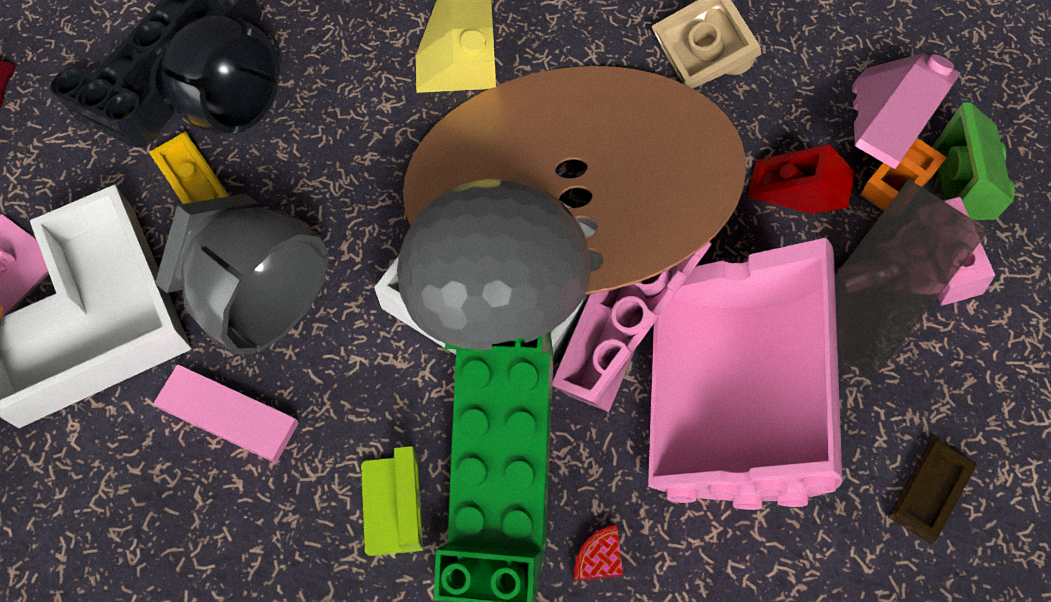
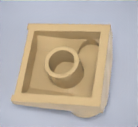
(707, 41)

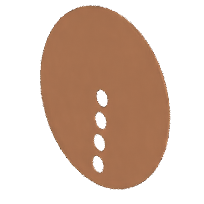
(655, 153)

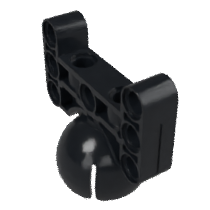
(181, 59)

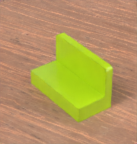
(392, 504)

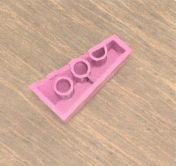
(611, 331)

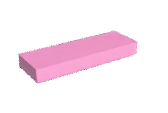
(226, 413)

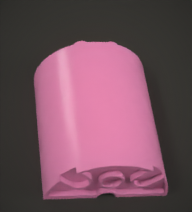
(749, 382)

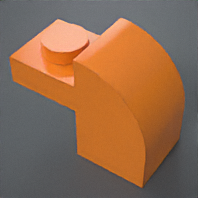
(917, 165)

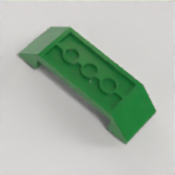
(498, 474)

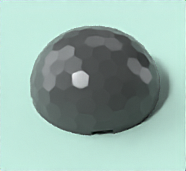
(493, 264)

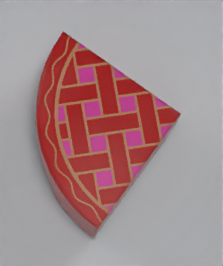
(599, 556)

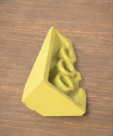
(457, 48)

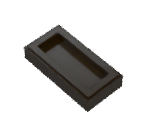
(932, 491)

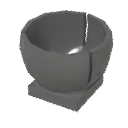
(242, 270)

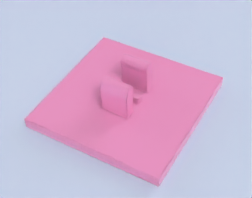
(20, 265)

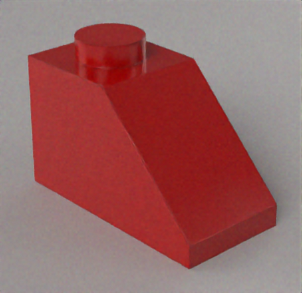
(804, 180)

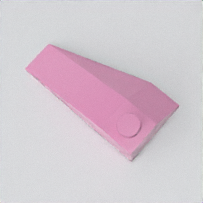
(898, 102)

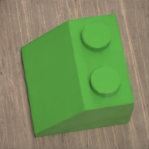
(974, 164)

